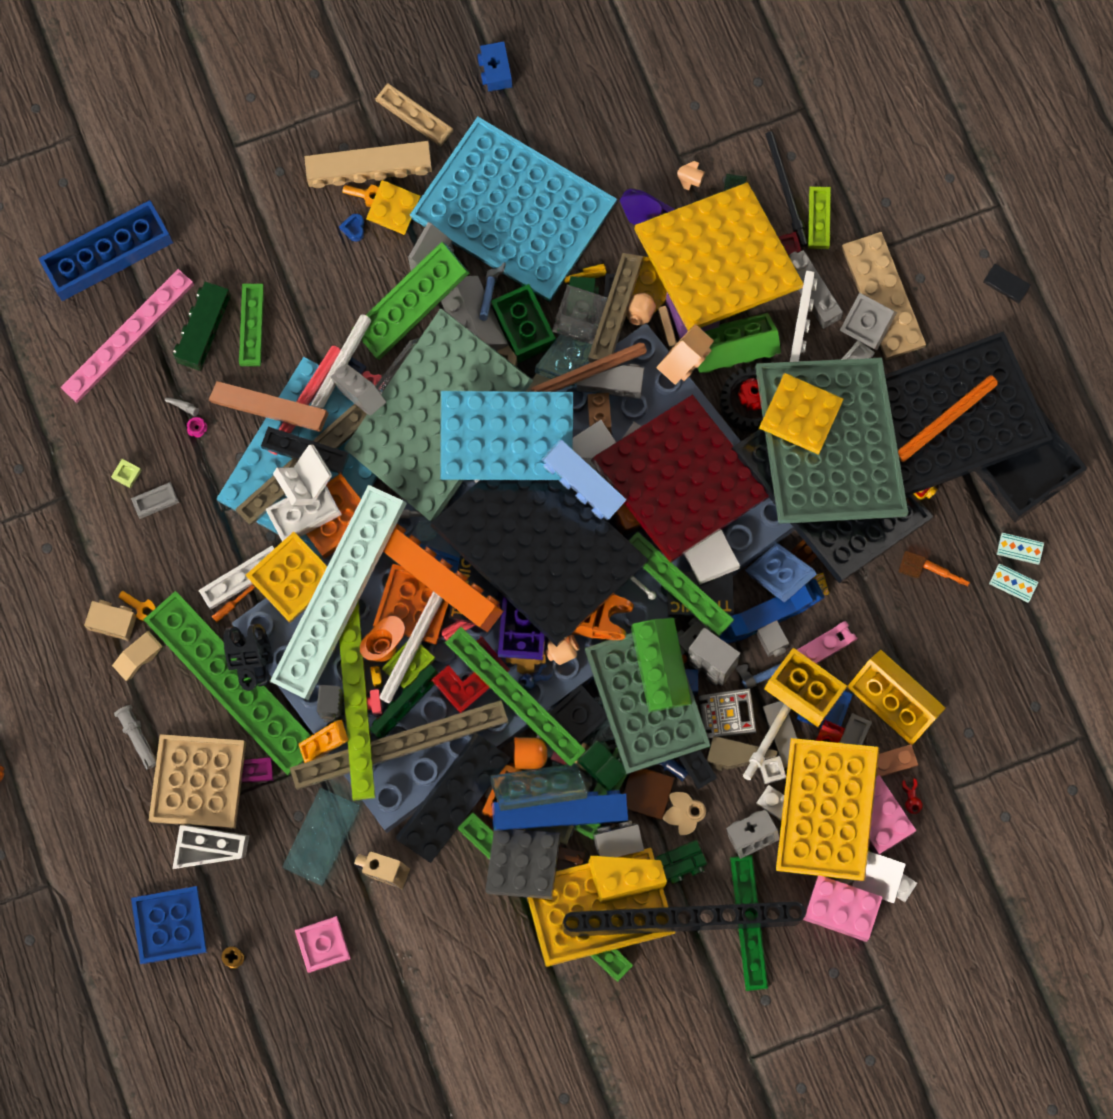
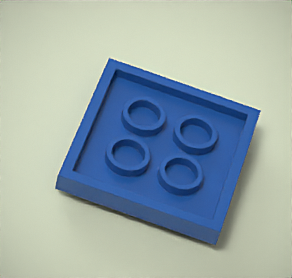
(169, 925)

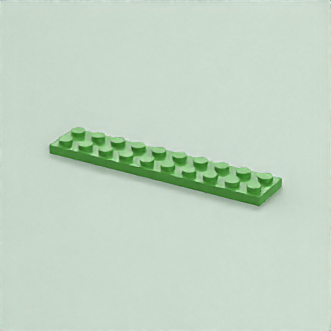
(205, 657)

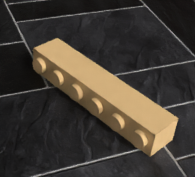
(368, 164)

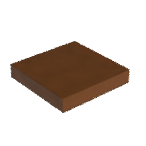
(648, 793)

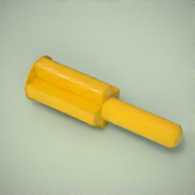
(590, 272)

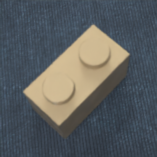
(110, 620)

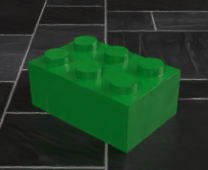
(523, 323)

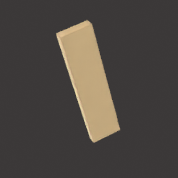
(414, 114)

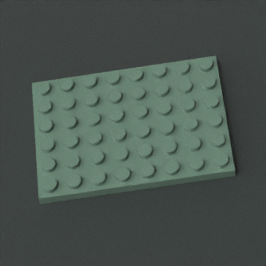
(405, 433)
(859, 461)

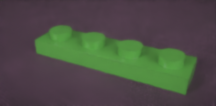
(251, 325)

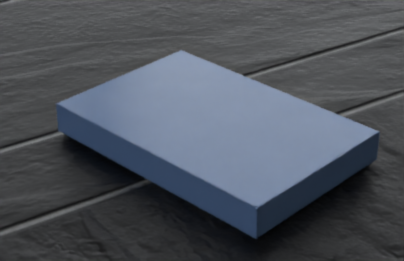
(780, 572)

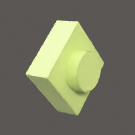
(126, 473)

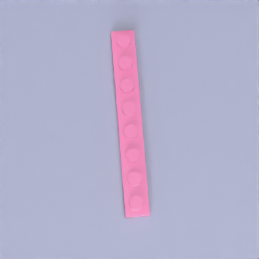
(127, 336)

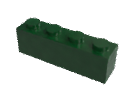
(202, 326)

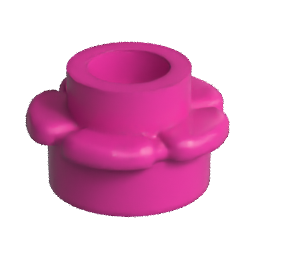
(192, 423)

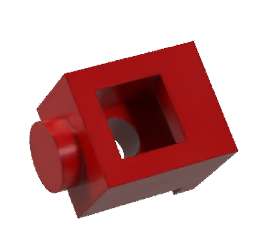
(830, 731)

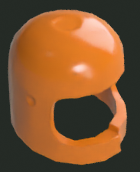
(529, 753)

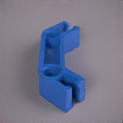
(750, 621)

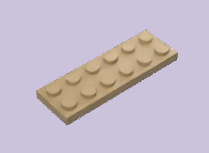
(879, 280)

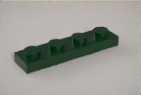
(399, 708)

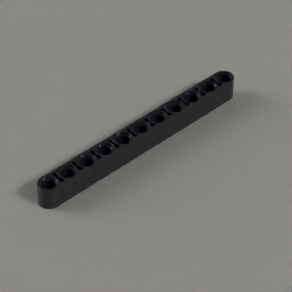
(692, 912)

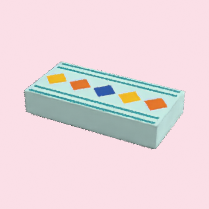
(1020, 548)
(1013, 583)

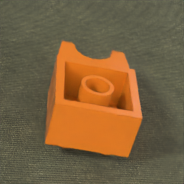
(598, 623)

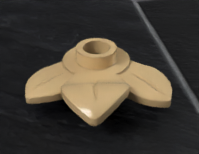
(681, 814)

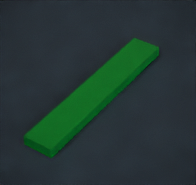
(750, 938)

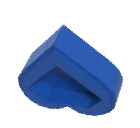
(353, 227)

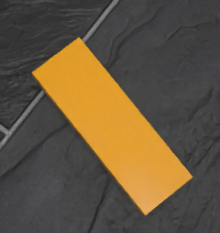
(323, 741)

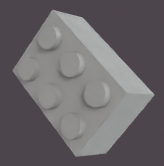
(712, 657)

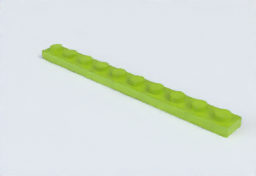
(356, 709)

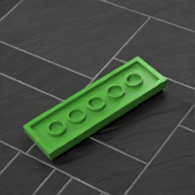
(412, 299)

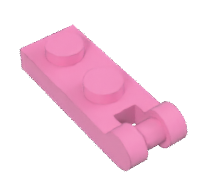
(828, 643)

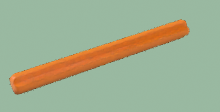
(947, 418)

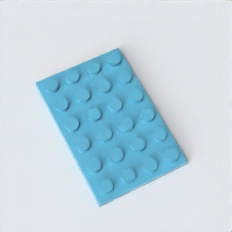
(502, 433)

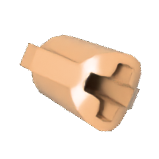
(690, 175)

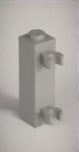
(824, 305)

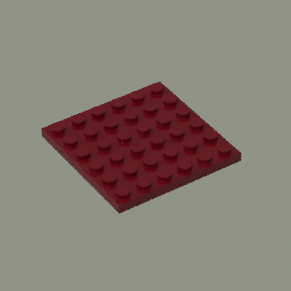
(680, 478)

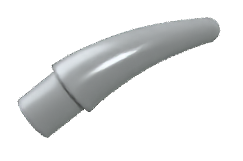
(186, 406)

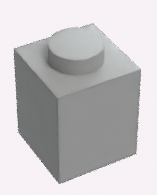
(773, 639)

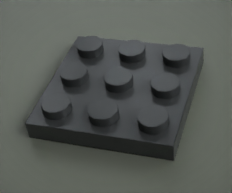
(523, 863)

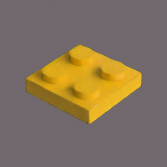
(392, 207)

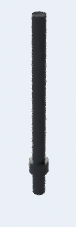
(797, 224)

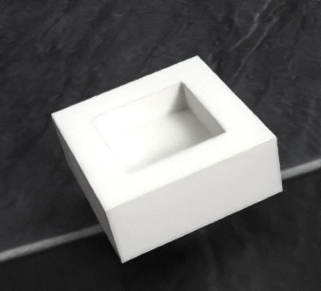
(772, 770)

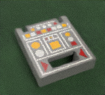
(723, 713)

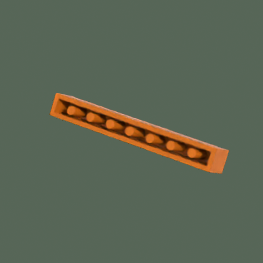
(443, 581)

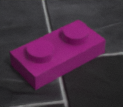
(257, 770)

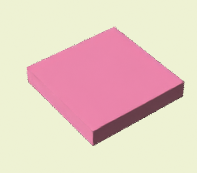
(322, 944)

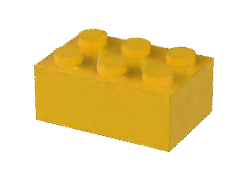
(805, 687)

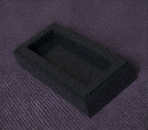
(1006, 283)

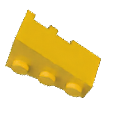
(625, 877)

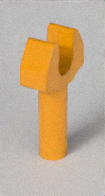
(365, 194)
(139, 606)

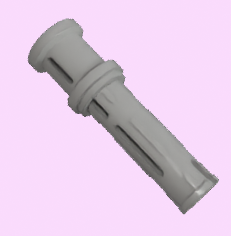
(132, 728)

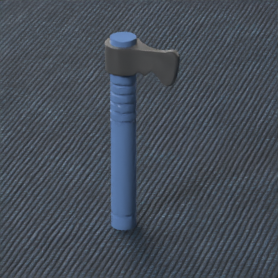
(491, 279)
(750, 681)

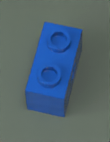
(499, 77)

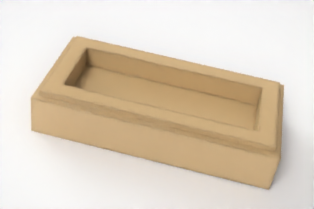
(666, 327)

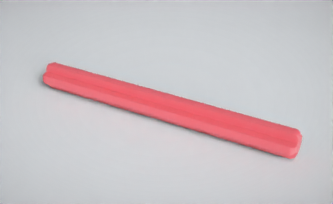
(314, 384)

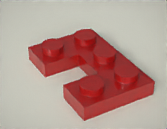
(464, 692)

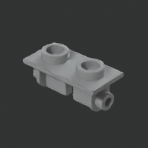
(686, 638)

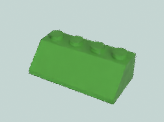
(741, 342)
(661, 664)

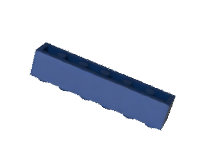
(592, 810)

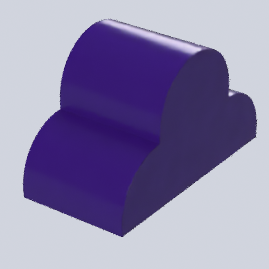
(519, 636)

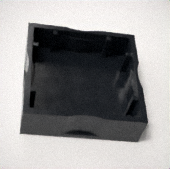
(1034, 476)

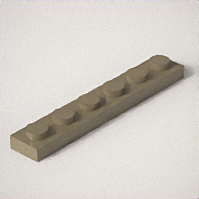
(616, 306)

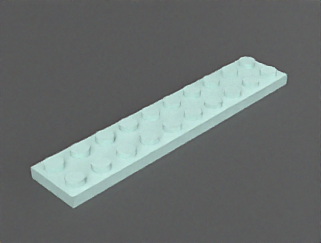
(338, 592)

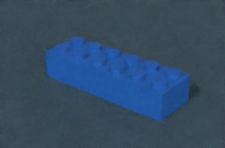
(105, 250)

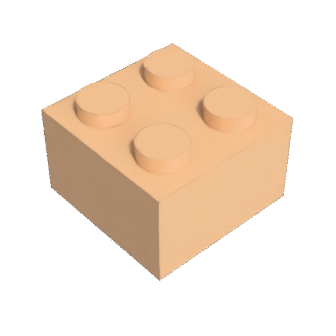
(686, 355)

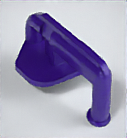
(642, 206)

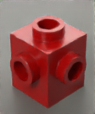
(747, 398)

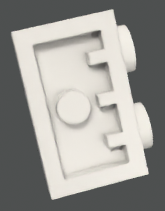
(304, 480)

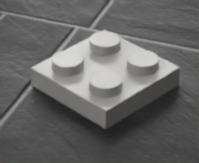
(868, 321)

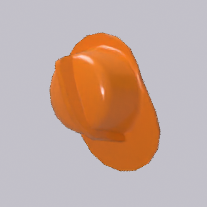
(383, 639)

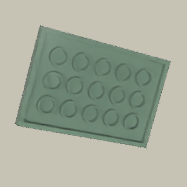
(639, 735)

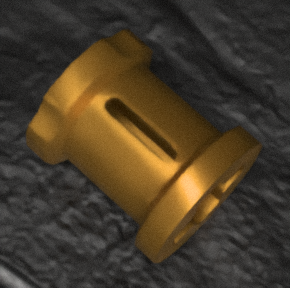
(229, 952)

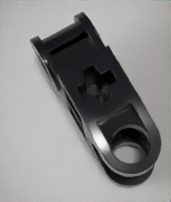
(249, 655)

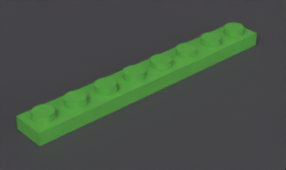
(515, 696)

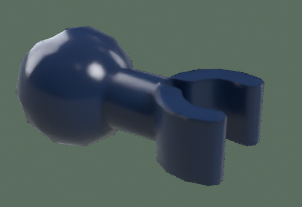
(530, 680)

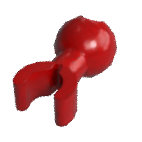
(912, 802)

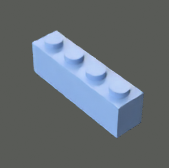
(583, 479)

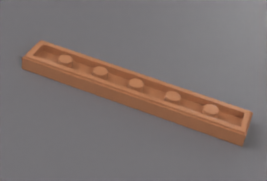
(268, 406)

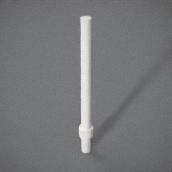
(758, 757)

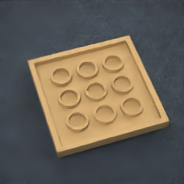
(197, 781)

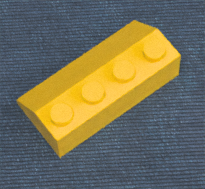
(896, 697)

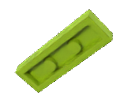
(819, 218)

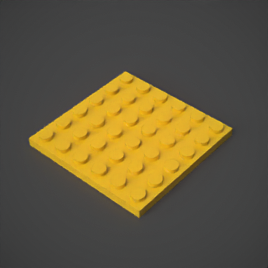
(718, 256)

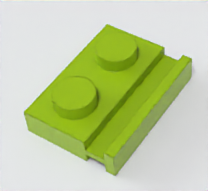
(421, 660)

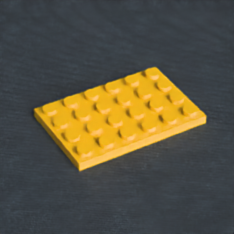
(827, 809)
(576, 893)

